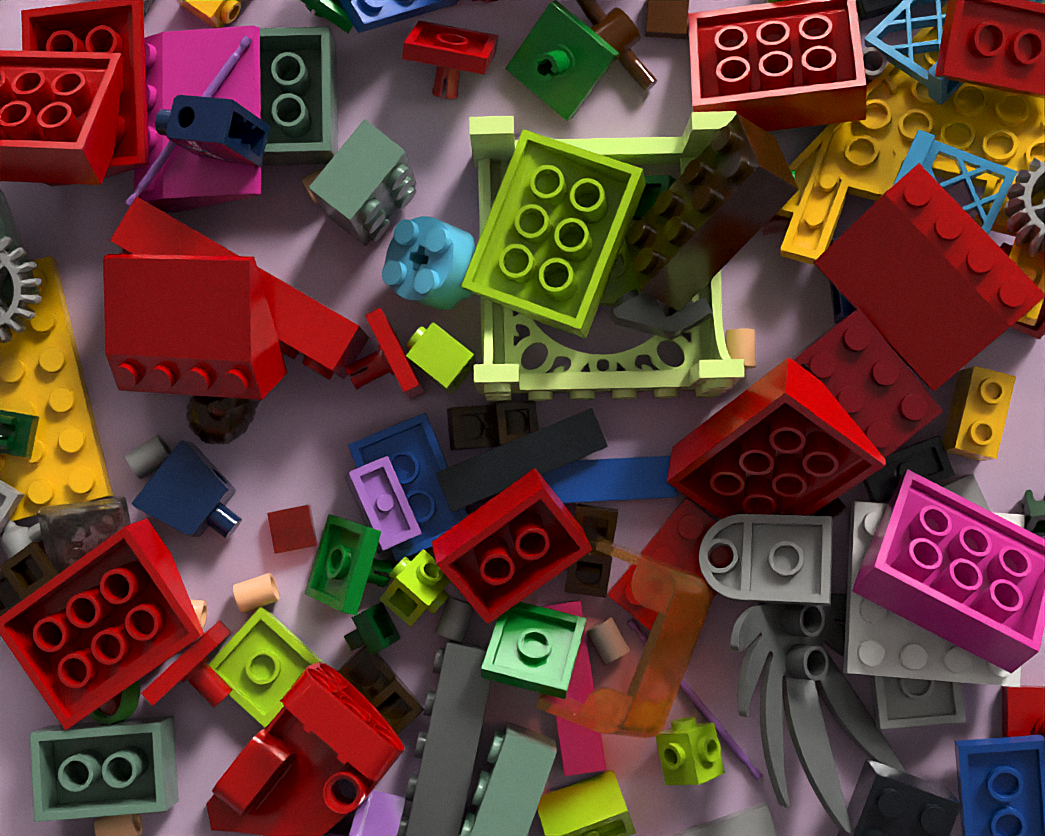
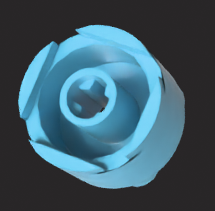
(429, 262)

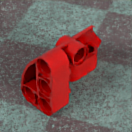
(294, 767)

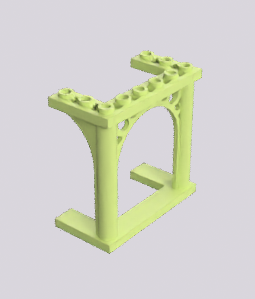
(706, 359)

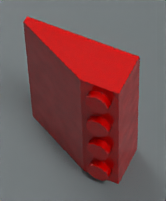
(102, 28)
(780, 63)
(58, 115)
(928, 277)
(189, 326)
(774, 450)
(102, 623)

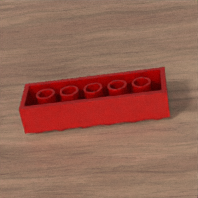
(300, 321)

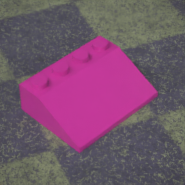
(186, 65)
(958, 572)

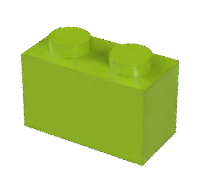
(440, 357)

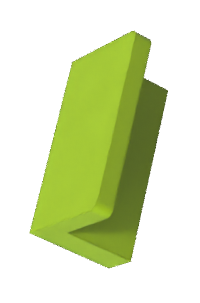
(586, 809)

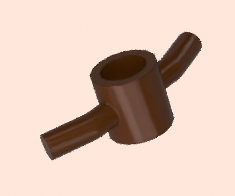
(621, 34)

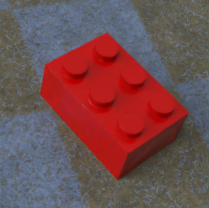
(510, 546)

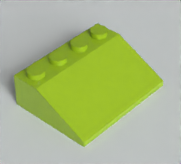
(555, 232)

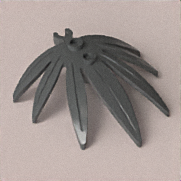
(792, 645)

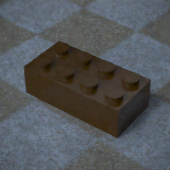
(709, 212)

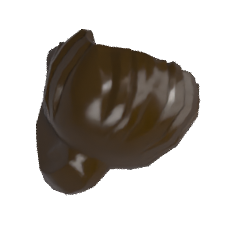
(220, 418)

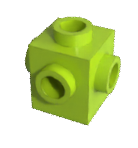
(416, 588)
(689, 752)

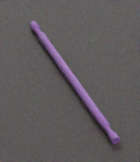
(209, 92)
(705, 712)

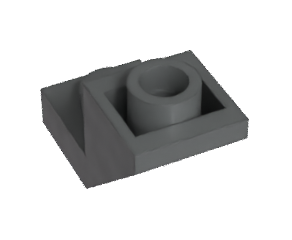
(645, 315)

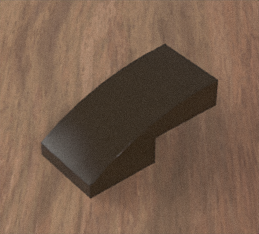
(490, 424)
(592, 571)
(24, 575)
(382, 688)

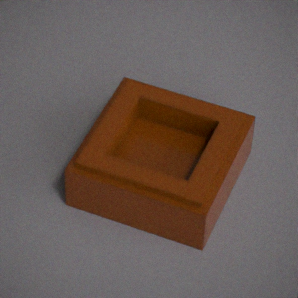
(667, 18)

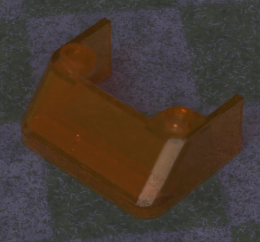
(682, 608)

